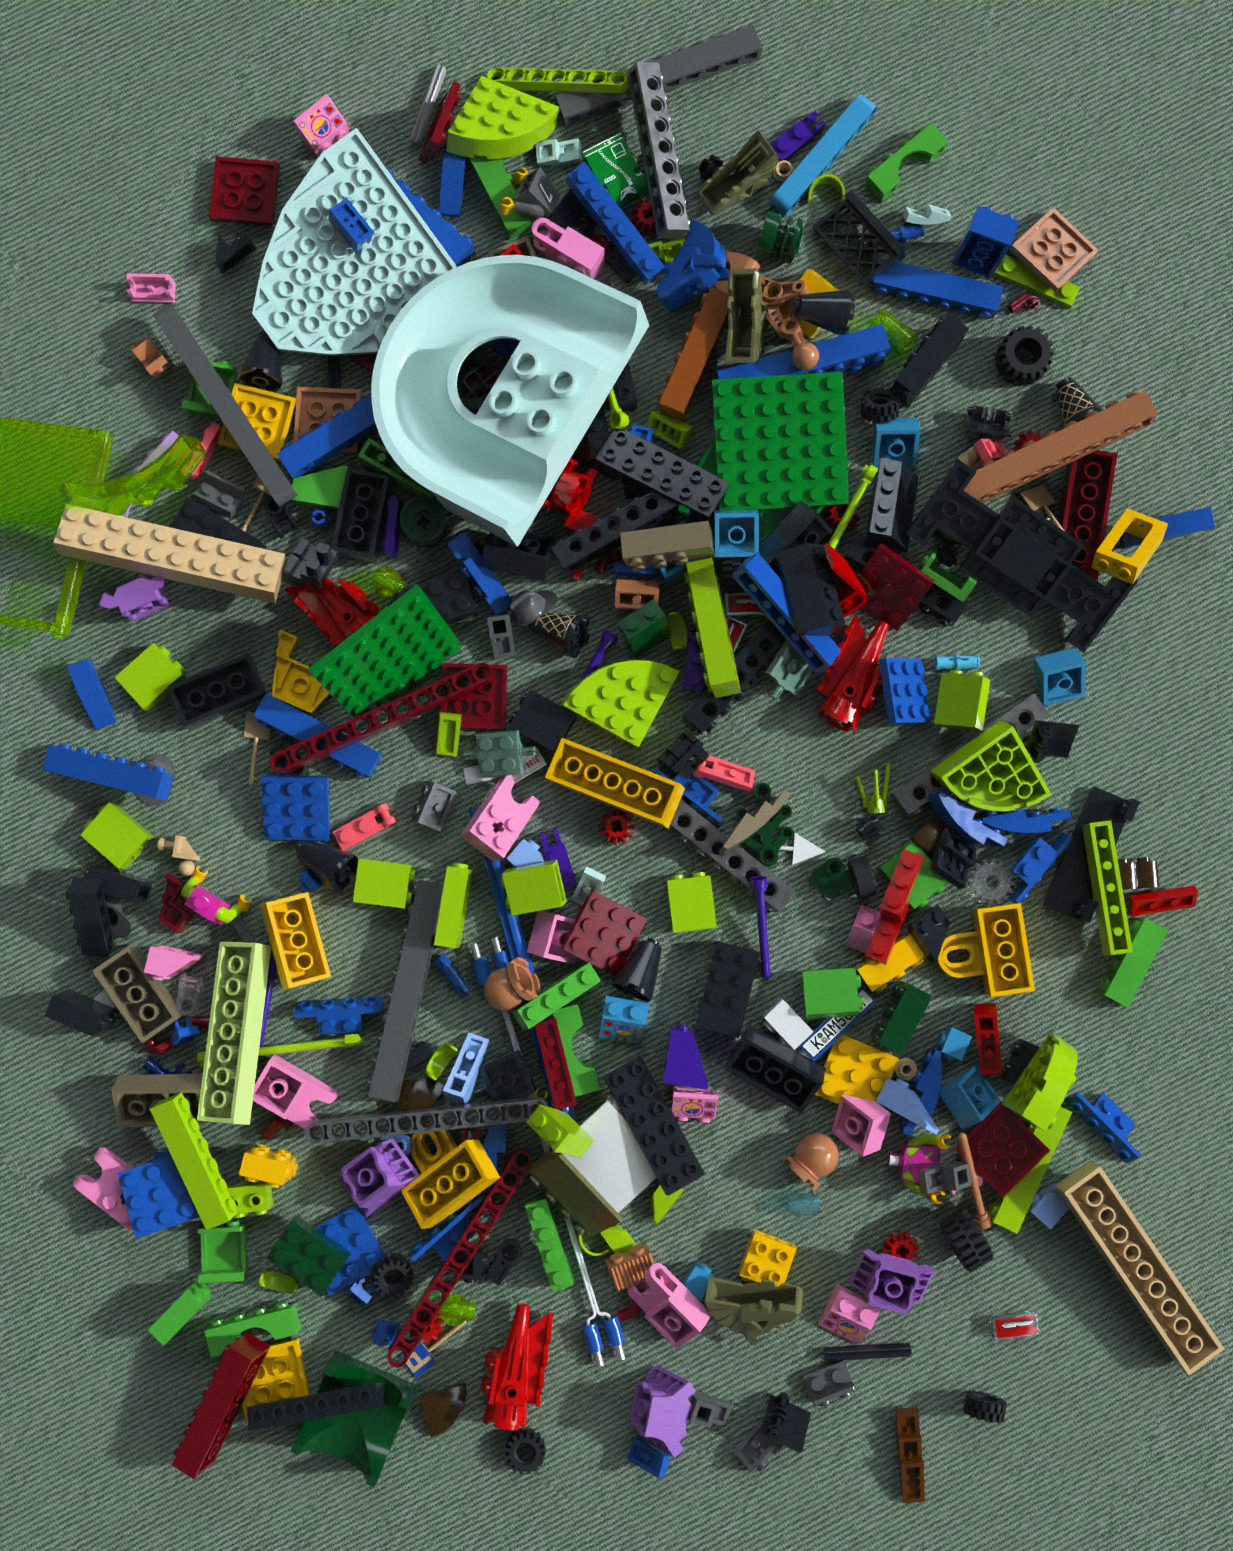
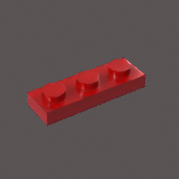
(1163, 901)

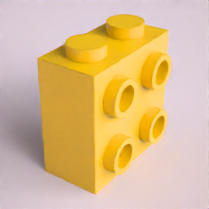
(268, 1165)
(766, 1259)

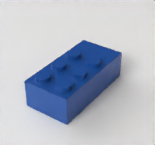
(985, 241)

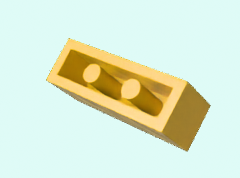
(904, 954)

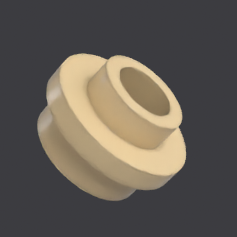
(782, 165)
(899, 1066)

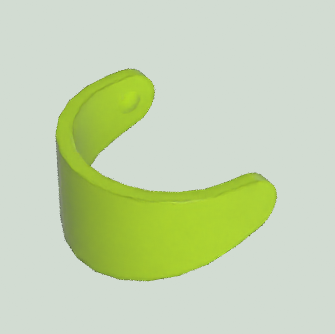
(828, 179)
(678, 629)
(440, 1060)
(587, 1252)
(278, 1282)

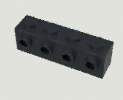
(90, 916)

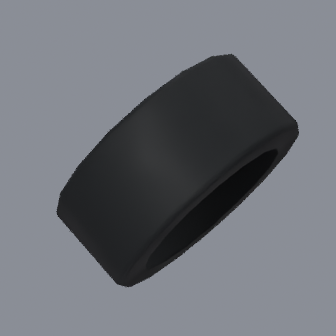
(862, 877)

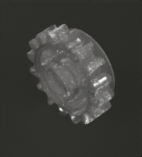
(1001, 877)

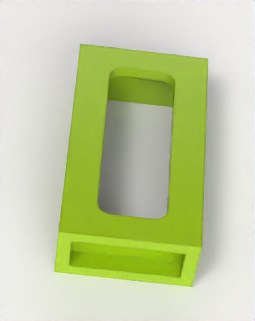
(453, 906)

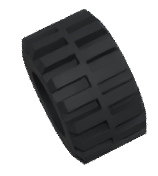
(1036, 344)
(966, 1240)

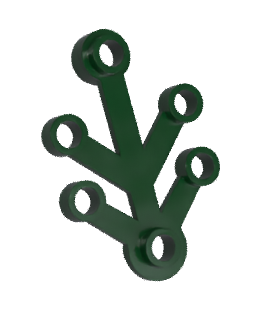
(767, 830)

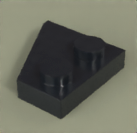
(930, 932)

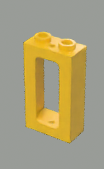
(1129, 567)

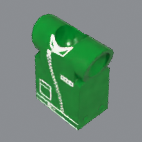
(616, 169)

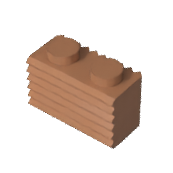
(635, 593)
(629, 1267)

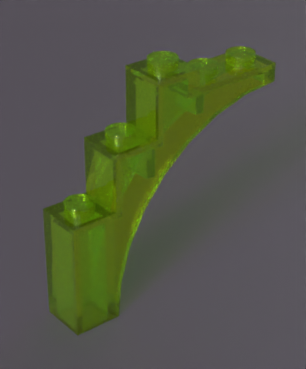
(142, 486)

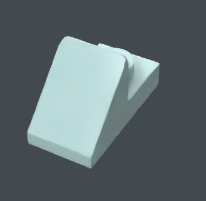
(589, 881)

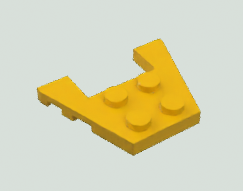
(293, 680)

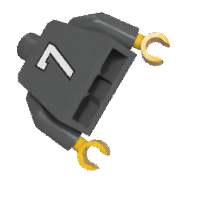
(534, 197)

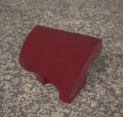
(174, 911)

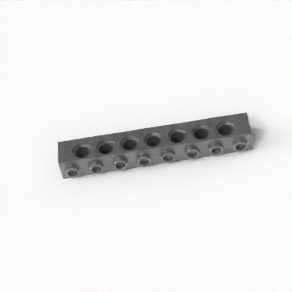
(658, 150)
(904, 797)
(782, 891)

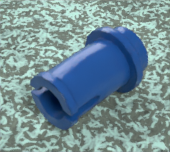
(321, 524)

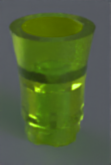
(898, 334)

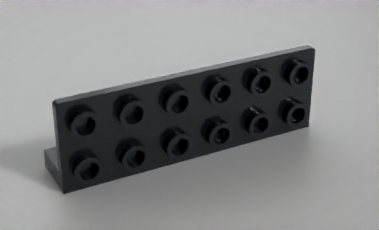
(662, 473)
(1071, 886)
(653, 1125)

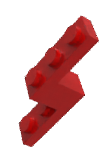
(580, 521)
(894, 907)

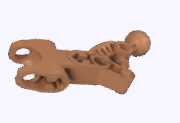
(805, 354)

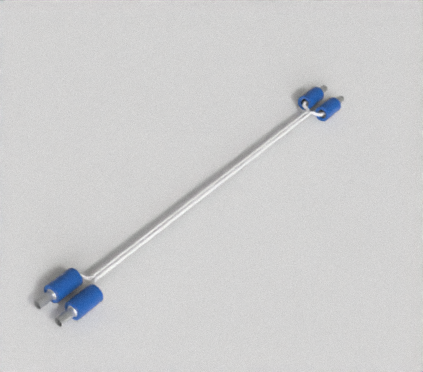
(611, 1322)

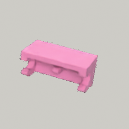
(151, 288)

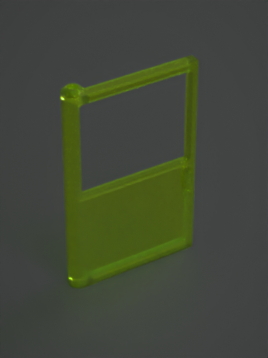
(32, 469)

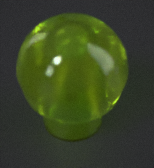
(388, 581)
(457, 1310)

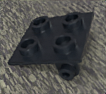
(573, 214)
(978, 425)
(1051, 739)
(785, 1422)

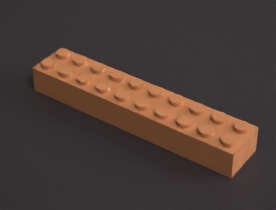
(1062, 447)

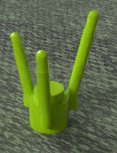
(878, 802)

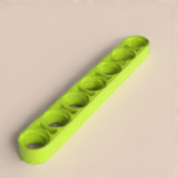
(566, 84)

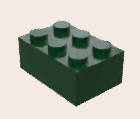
(901, 1017)
(308, 1255)

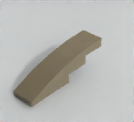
(751, 824)

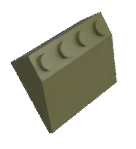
(573, 1194)

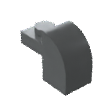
(501, 636)
(944, 1175)
(708, 1410)

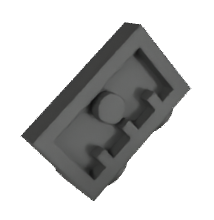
(219, 495)
(433, 805)
(829, 1383)
(757, 1450)

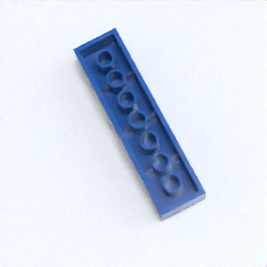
(838, 354)

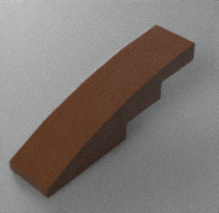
(910, 1455)

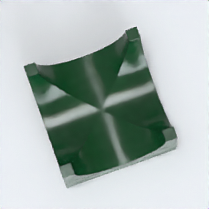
(363, 1435)

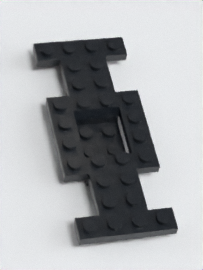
(1016, 563)

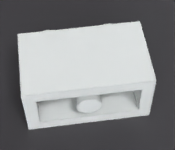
(787, 1024)

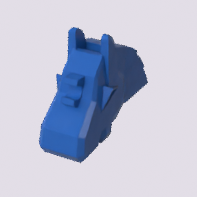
(693, 269)

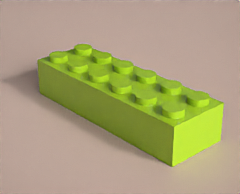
(712, 627)

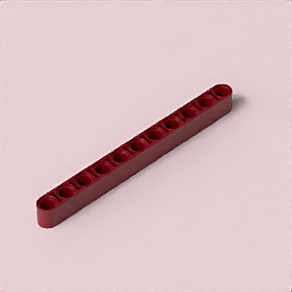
(370, 718)
(458, 1267)

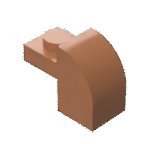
(150, 356)

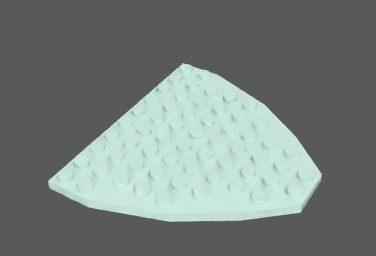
(313, 285)

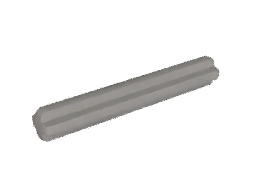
(428, 104)

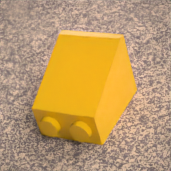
(814, 284)

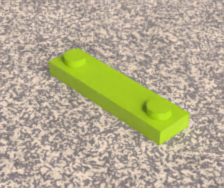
(1019, 274)

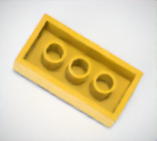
(295, 941)

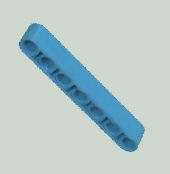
(823, 154)

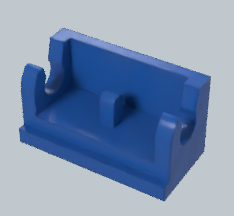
(350, 225)

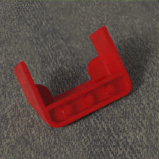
(849, 589)

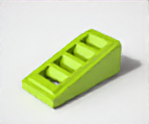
(679, 426)

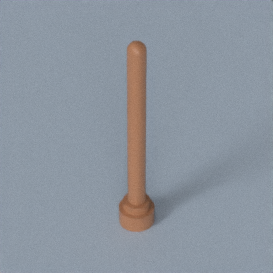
(981, 1216)

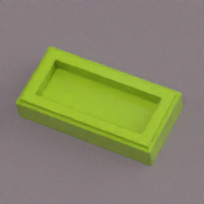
(448, 734)

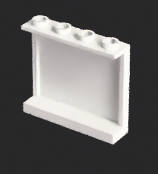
(614, 1159)

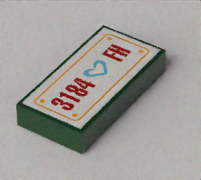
(531, 765)

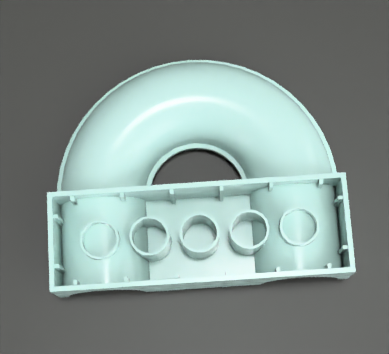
(510, 453)

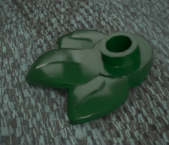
(831, 882)

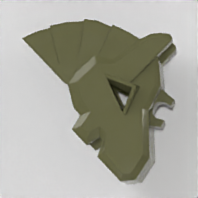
(735, 178)
(745, 307)
(753, 1307)

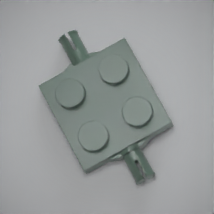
(788, 671)
(500, 753)

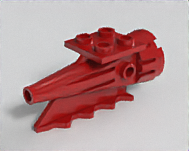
(568, 491)
(335, 608)
(854, 674)
(516, 1371)

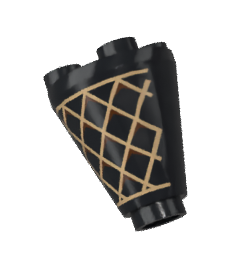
(1074, 401)
(563, 631)

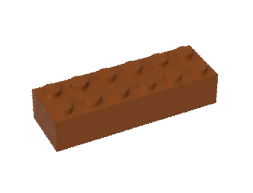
(696, 355)

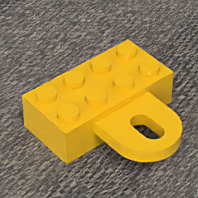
(995, 951)
(447, 1177)

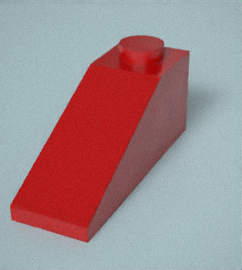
(988, 1038)

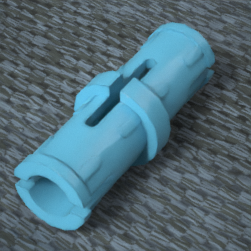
(956, 662)

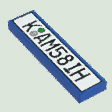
(833, 1028)

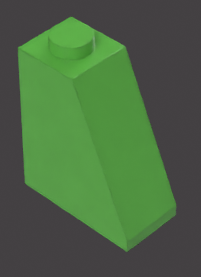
(320, 489)

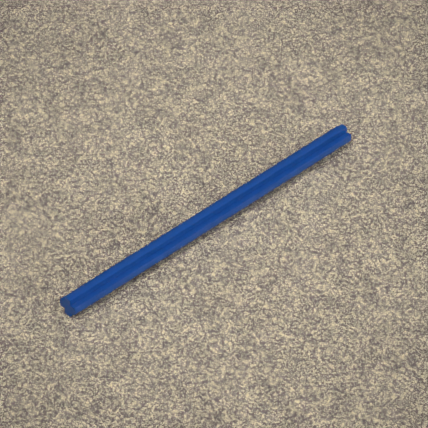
(514, 940)

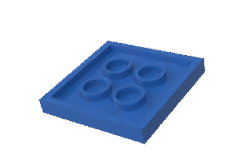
(905, 691)
(296, 807)
(156, 1197)
(354, 1234)

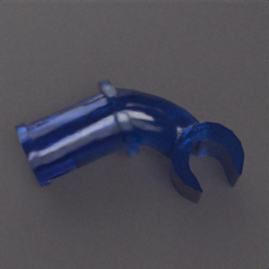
(154, 1068)

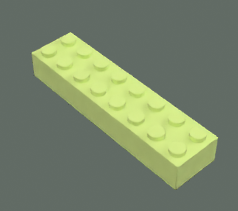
(234, 1033)

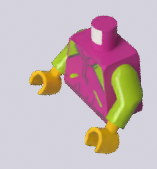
(208, 903)
(916, 1156)

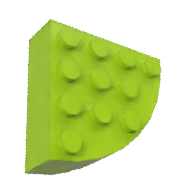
(500, 122)
(622, 697)
(993, 772)
(1044, 1083)

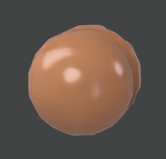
(511, 986)
(814, 1158)

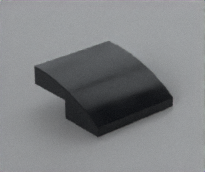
(953, 858)

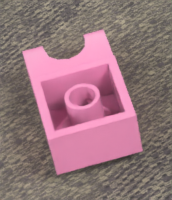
(568, 248)
(502, 815)
(297, 1092)
(107, 1190)
(669, 1305)

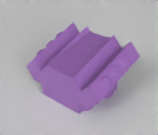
(137, 596)
(377, 1176)
(890, 1281)
(662, 1410)

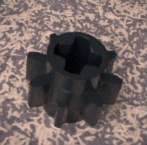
(709, 166)
(869, 828)

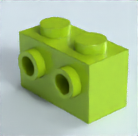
(251, 1197)

